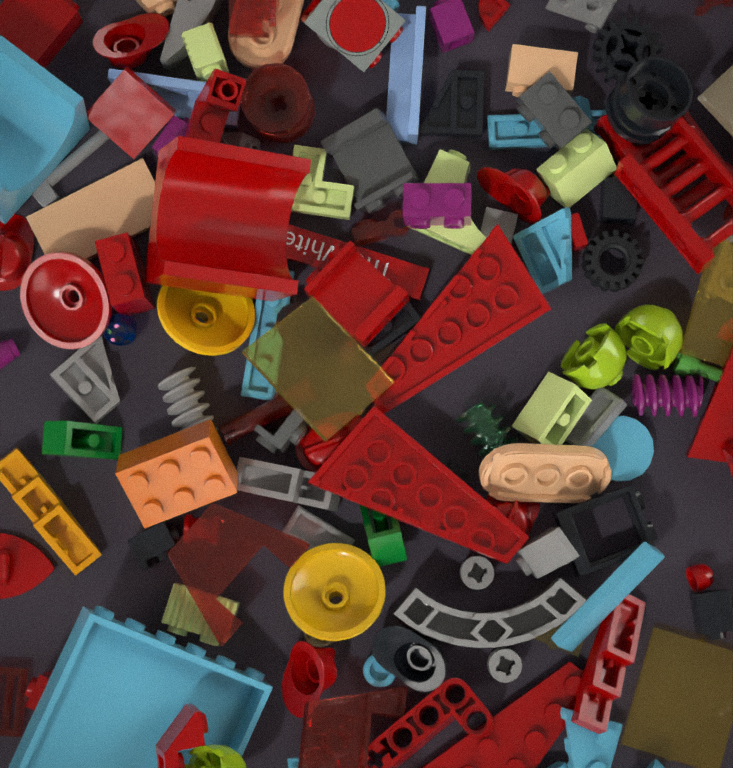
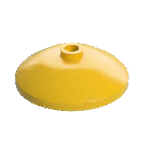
(225, 317)
(328, 573)

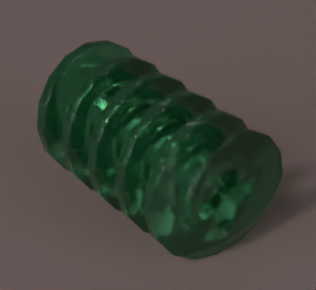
(485, 428)

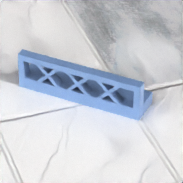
(406, 77)
(178, 93)

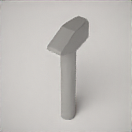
(44, 193)

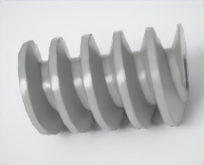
(184, 399)

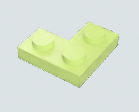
(318, 196)

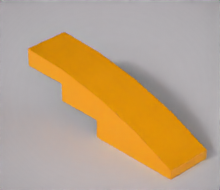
(47, 512)

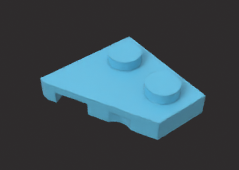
(548, 250)
(588, 748)

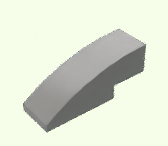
(186, 17)
(283, 484)

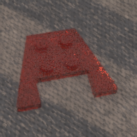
(216, 553)
(339, 727)

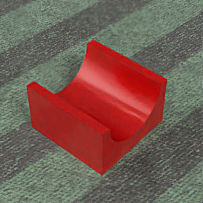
(223, 219)

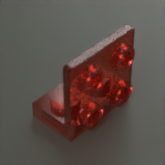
(251, 18)

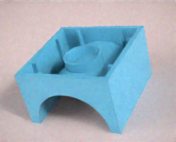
(37, 126)

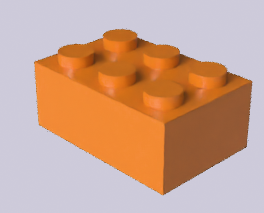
(177, 473)

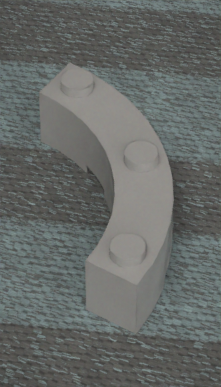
(491, 628)

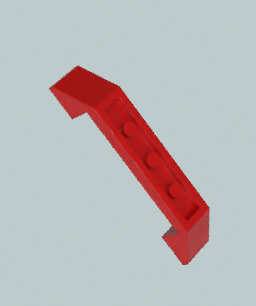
(211, 109)
(184, 733)

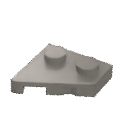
(89, 381)

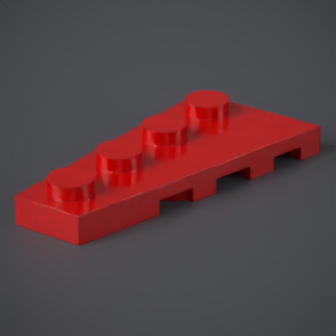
(716, 425)

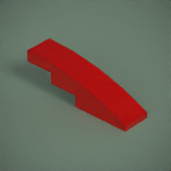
(606, 665)

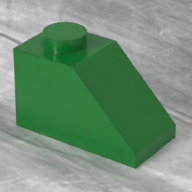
(81, 440)
(383, 537)

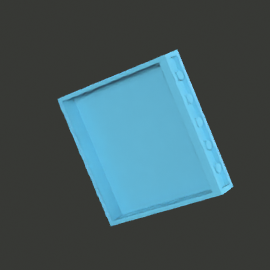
(123, 690)

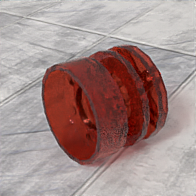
(272, 86)

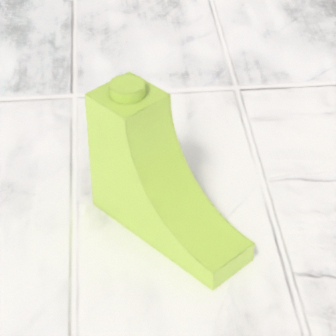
(452, 168)

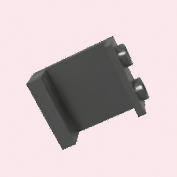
(371, 160)

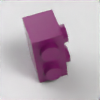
(437, 205)

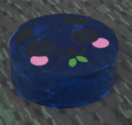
(121, 330)

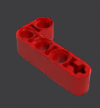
(422, 733)

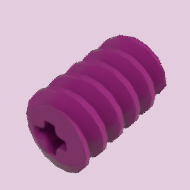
(665, 395)

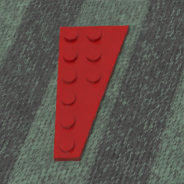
(473, 313)
(401, 479)
(521, 729)

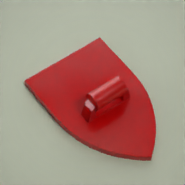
(21, 566)

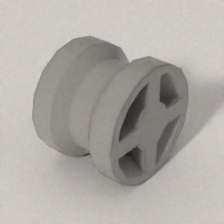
(471, 572)
(501, 659)

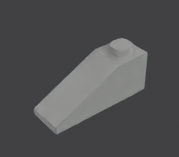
(546, 553)

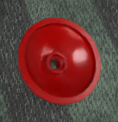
(52, 305)

